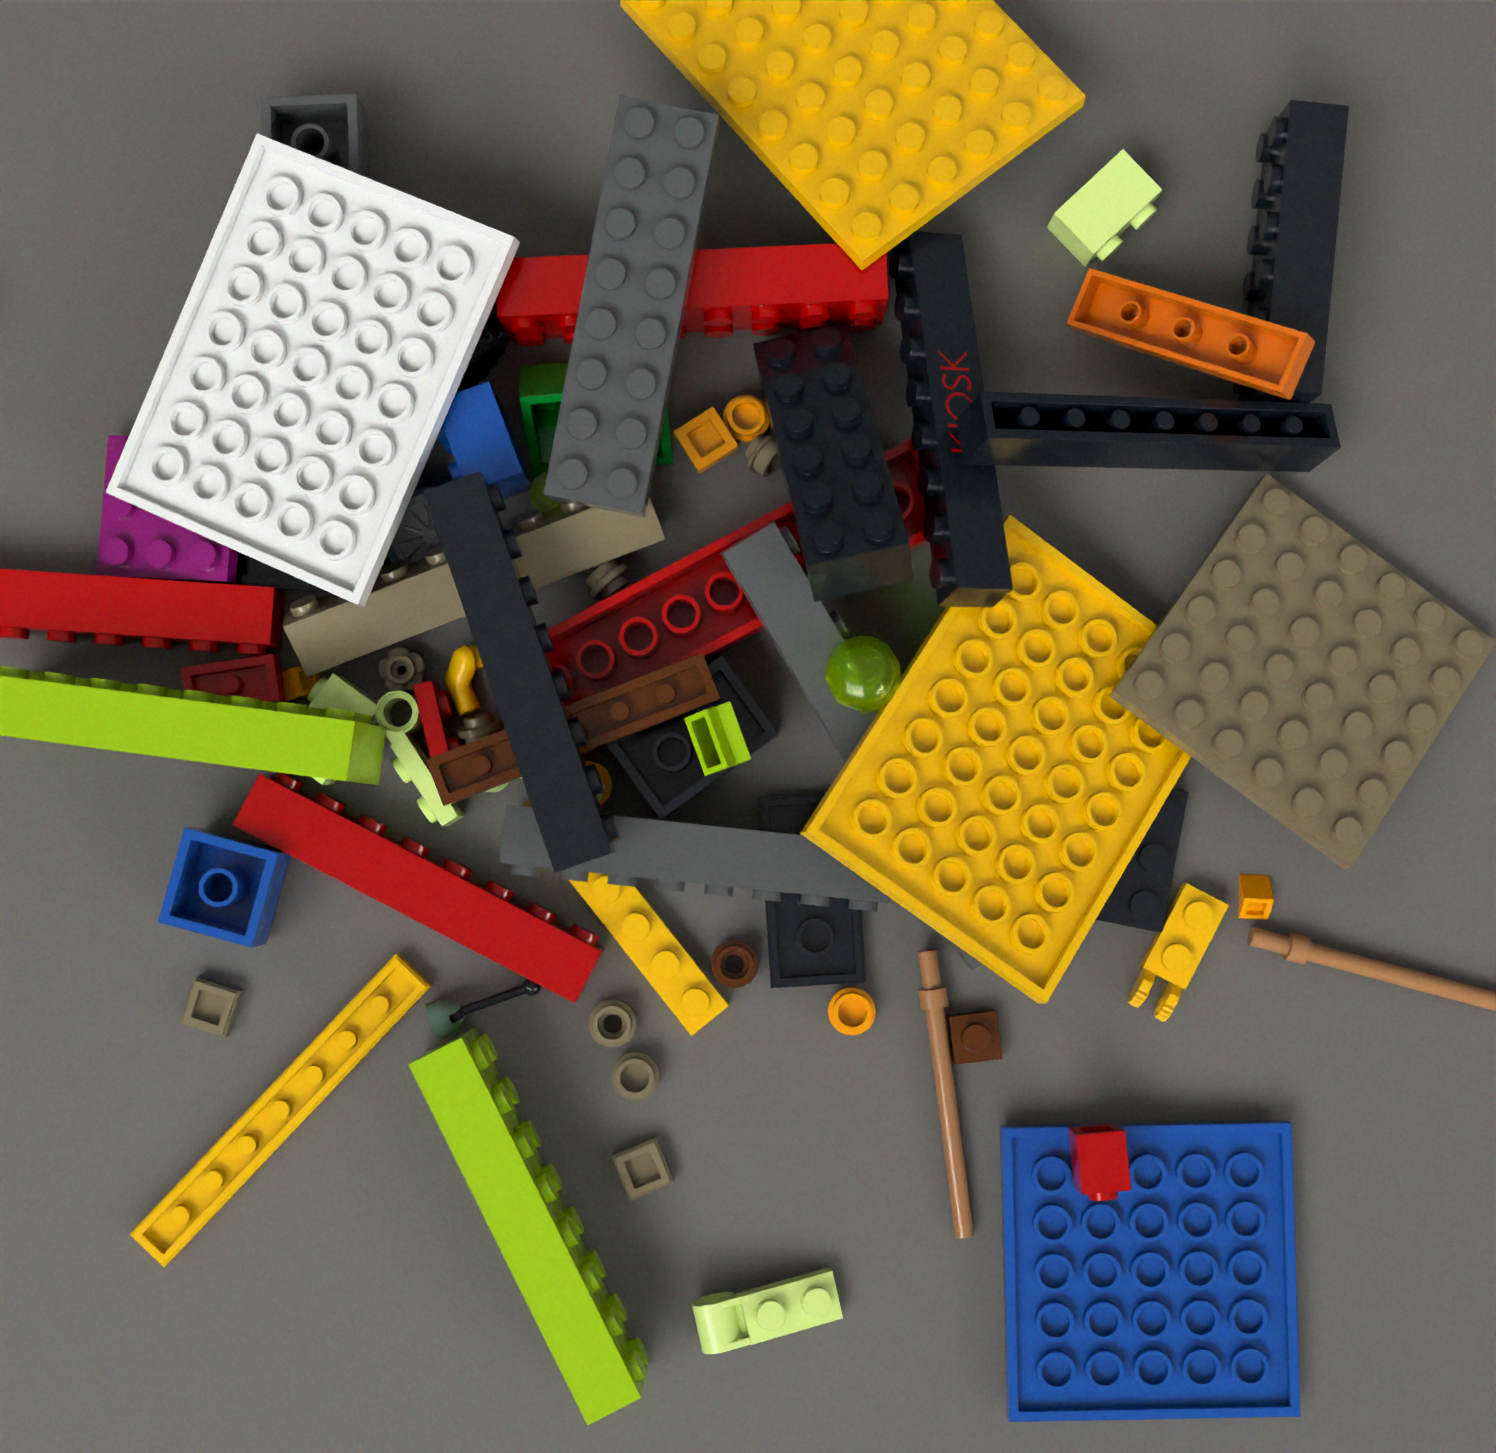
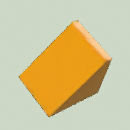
(297, 684)
(1255, 896)

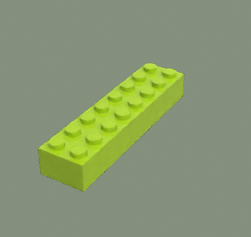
(191, 725)
(532, 1224)

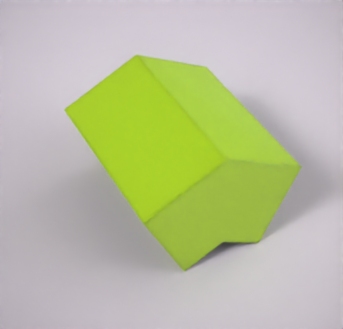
(717, 738)

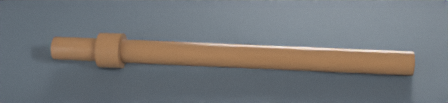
(1300, 949)
(933, 1000)

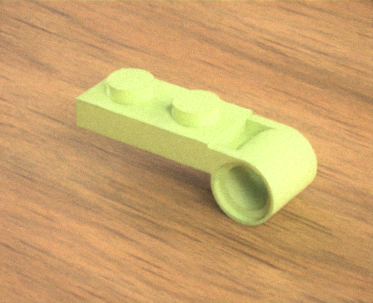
(411, 760)
(766, 1312)

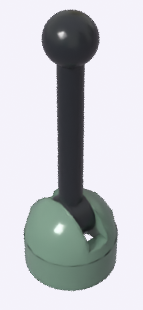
(448, 1016)

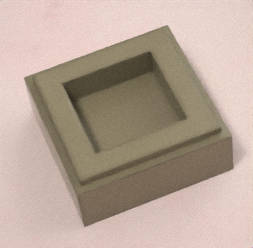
(211, 1006)
(642, 1168)

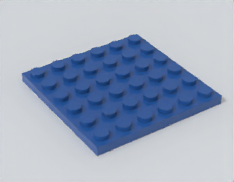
(1158, 1297)

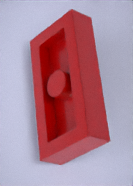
(244, 677)
(435, 709)

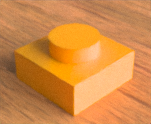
(705, 440)

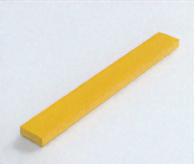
(280, 1109)

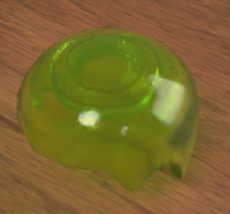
(863, 674)

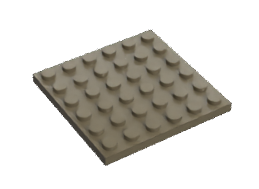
(1304, 671)

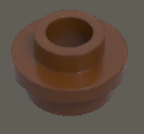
(729, 978)

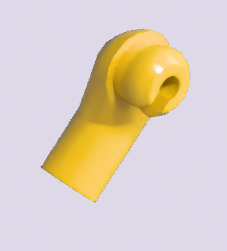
(459, 677)

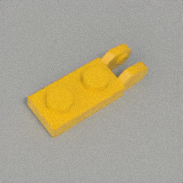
(1178, 948)

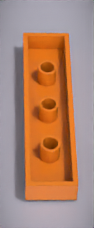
(1191, 333)

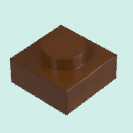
(974, 1036)

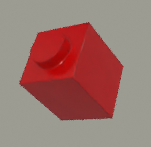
(1099, 1160)

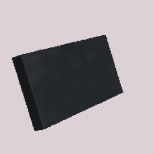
(808, 941)

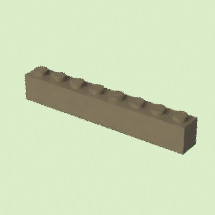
(424, 595)

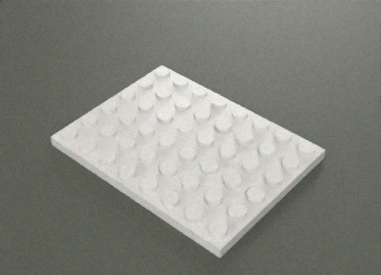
(312, 368)

